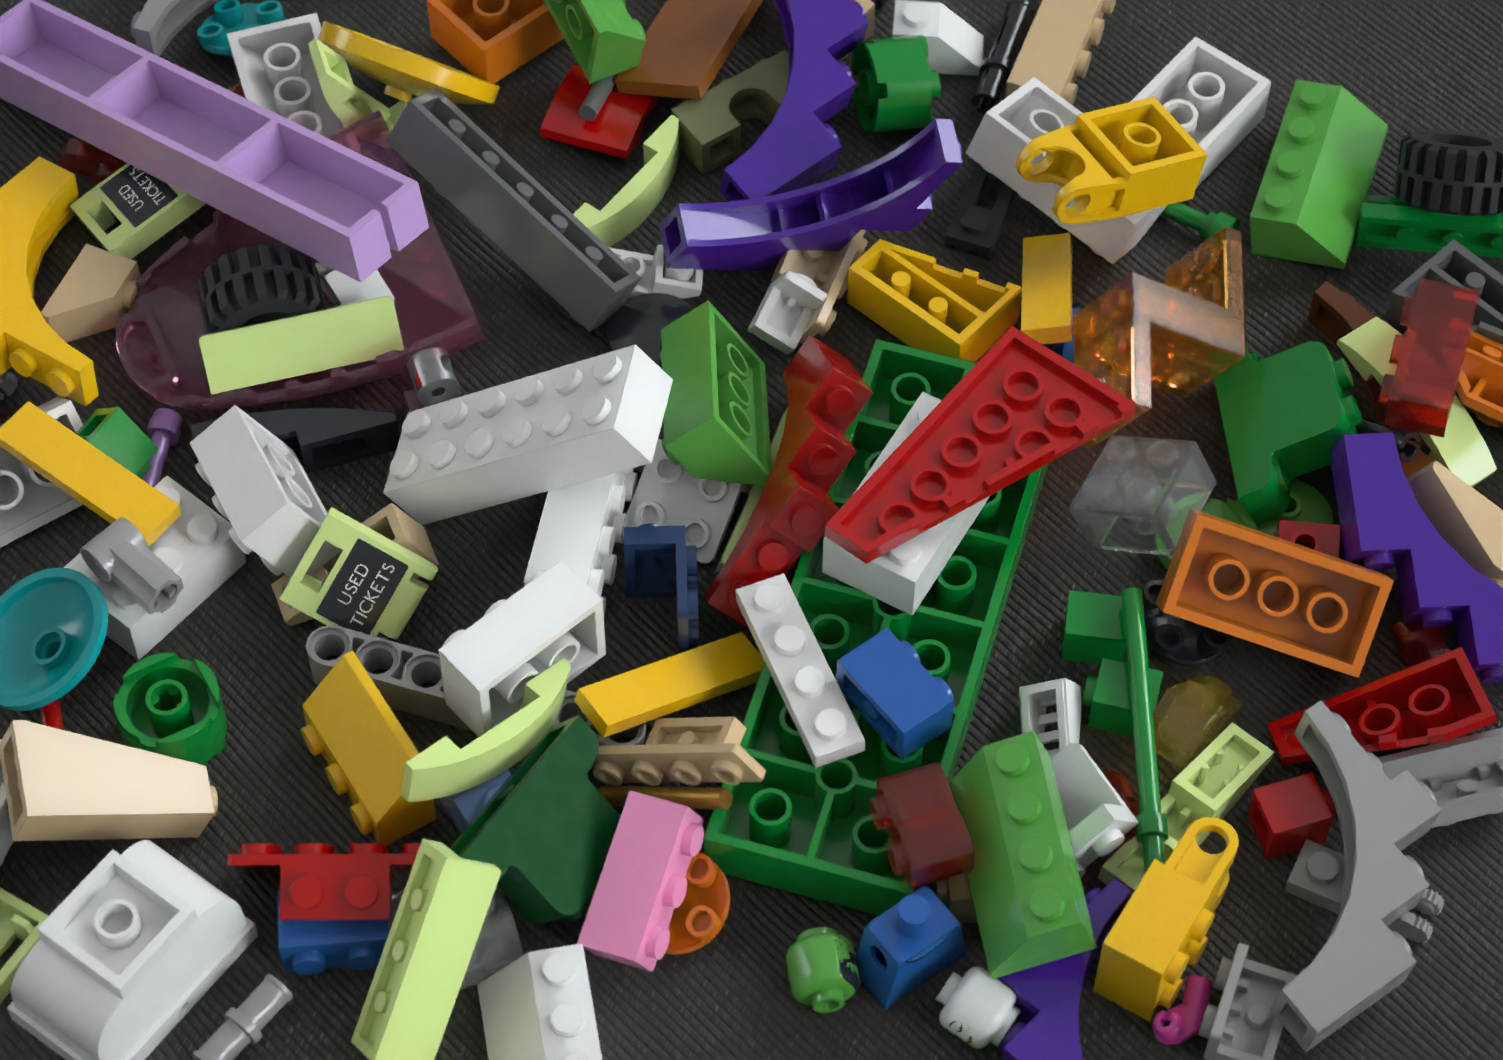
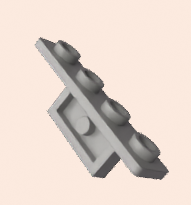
(1460, 773)

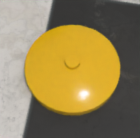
(405, 71)

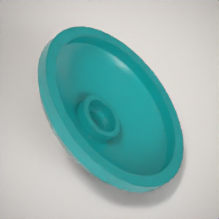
(48, 636)

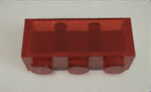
(1429, 357)

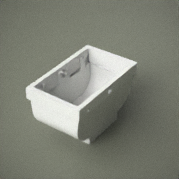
(127, 956)

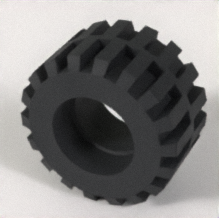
(1451, 173)
(258, 287)

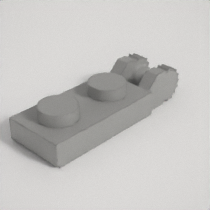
(1320, 880)

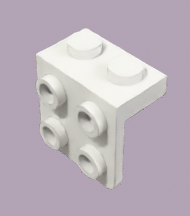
(674, 498)
(1091, 806)

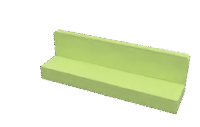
(300, 344)
(425, 955)

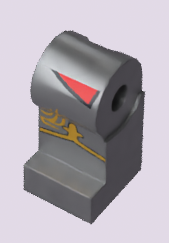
(431, 378)

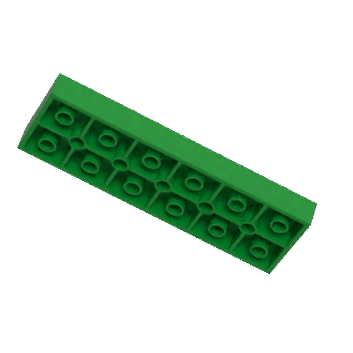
(815, 825)

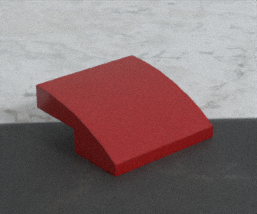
(614, 129)

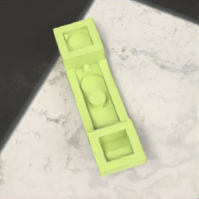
(341, 94)
(641, 193)
(1463, 446)
(449, 770)

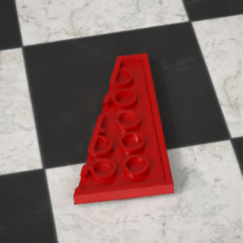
(989, 431)

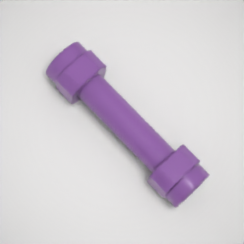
(163, 432)

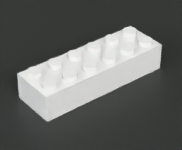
(529, 436)

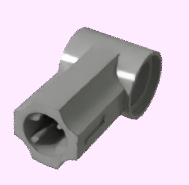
(125, 558)

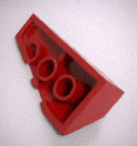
(1402, 710)

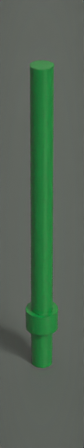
(1152, 825)

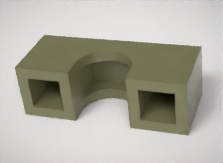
(711, 126)

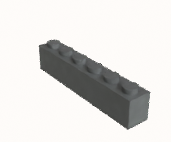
(512, 209)

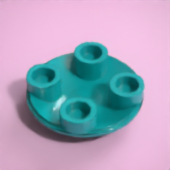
(233, 17)

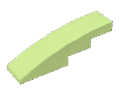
(1201, 790)

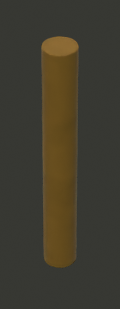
(689, 796)

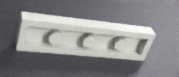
(800, 670)

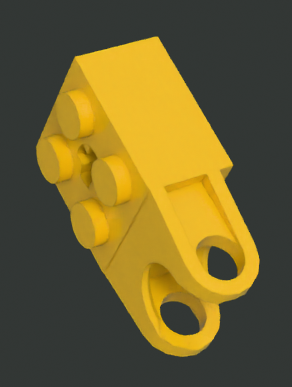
(1116, 162)
(1164, 915)

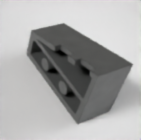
(1461, 268)

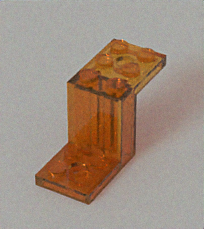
(1166, 332)

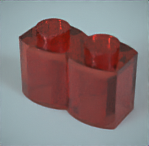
(923, 825)

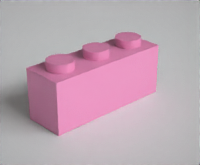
(642, 881)

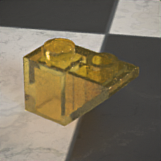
(1192, 718)

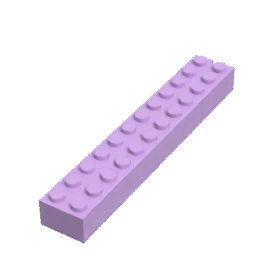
(207, 140)

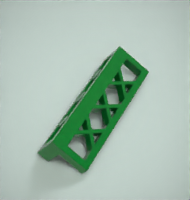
(1398, 226)

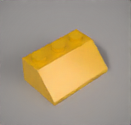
(364, 751)

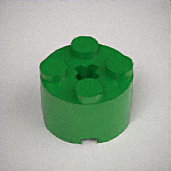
(894, 84)
(172, 708)

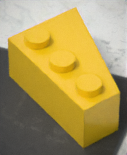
(930, 303)

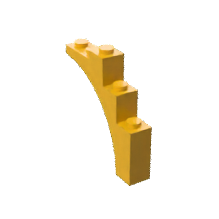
(31, 215)

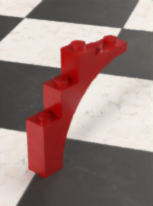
(813, 452)

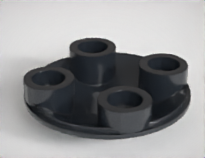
(641, 322)
(1177, 638)

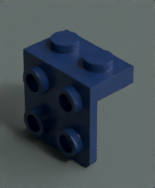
(664, 567)

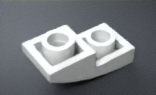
(659, 278)

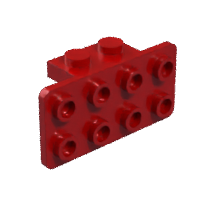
(330, 885)

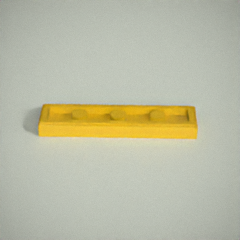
(1047, 288)
(86, 472)
(670, 684)

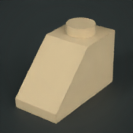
(92, 294)

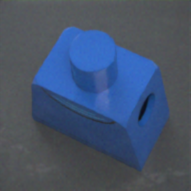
(915, 940)

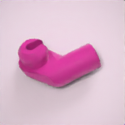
(1186, 1018)

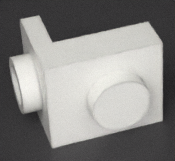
(786, 311)

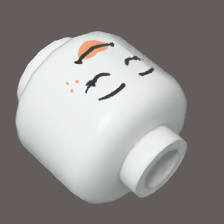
(977, 1007)

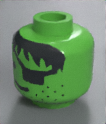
(822, 969)

